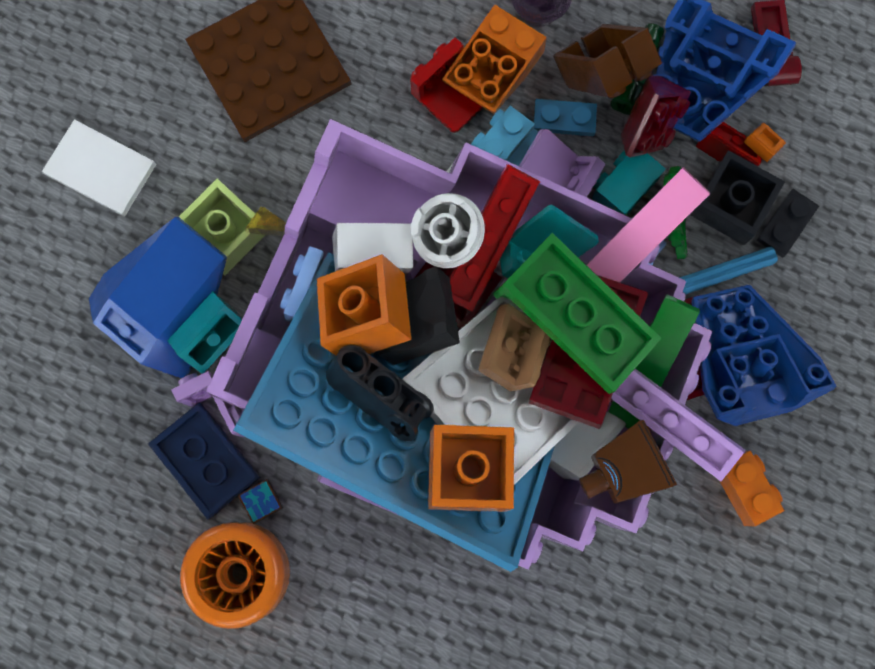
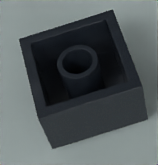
(738, 198)

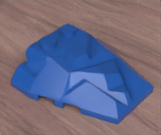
(717, 63)

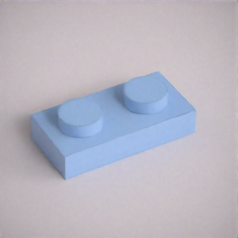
(306, 270)

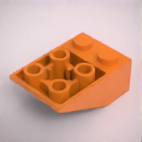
(496, 59)

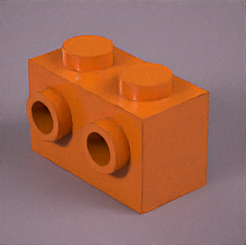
(751, 492)

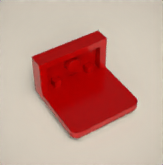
(442, 100)

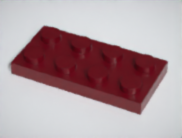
(566, 386)

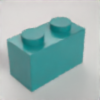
(627, 182)
(206, 333)

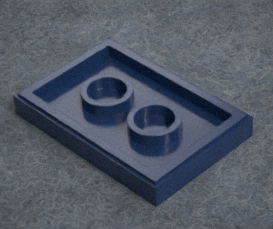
(204, 460)

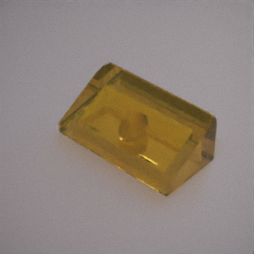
(266, 223)

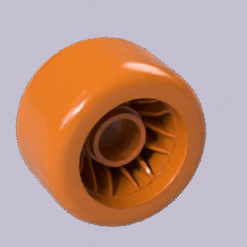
(209, 579)

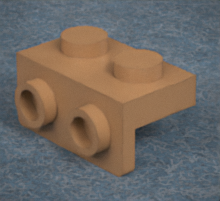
(514, 350)

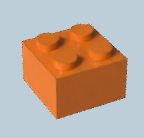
(364, 306)
(471, 468)

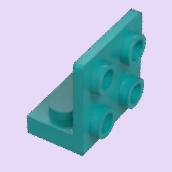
(537, 229)

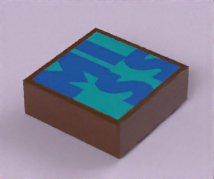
(260, 501)

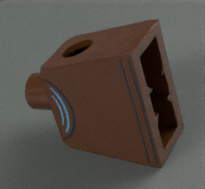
(628, 467)

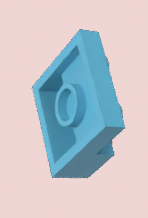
(508, 137)

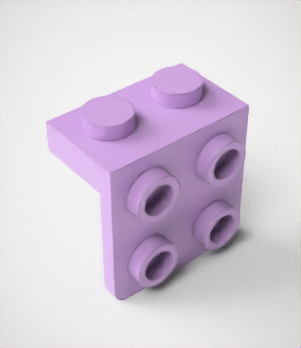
(559, 164)
(193, 390)

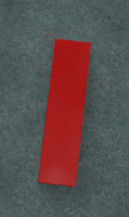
(500, 219)

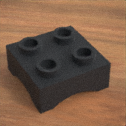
(430, 317)

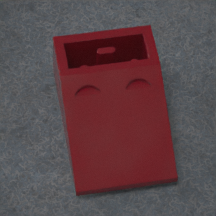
(654, 116)

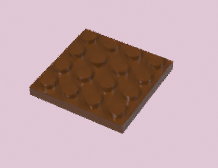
(268, 64)

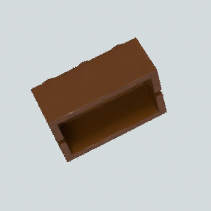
(614, 60)

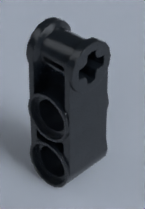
(360, 386)

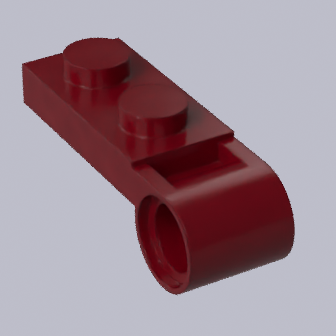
(773, 16)

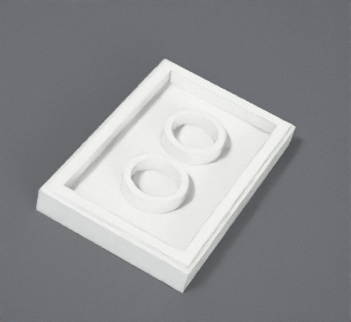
(99, 168)

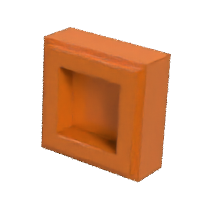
(765, 142)

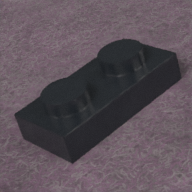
(788, 223)

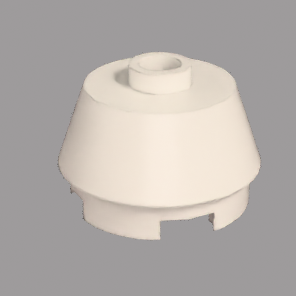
(447, 230)

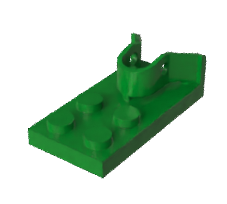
(580, 313)

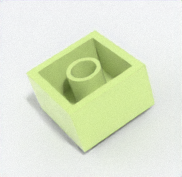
(222, 221)

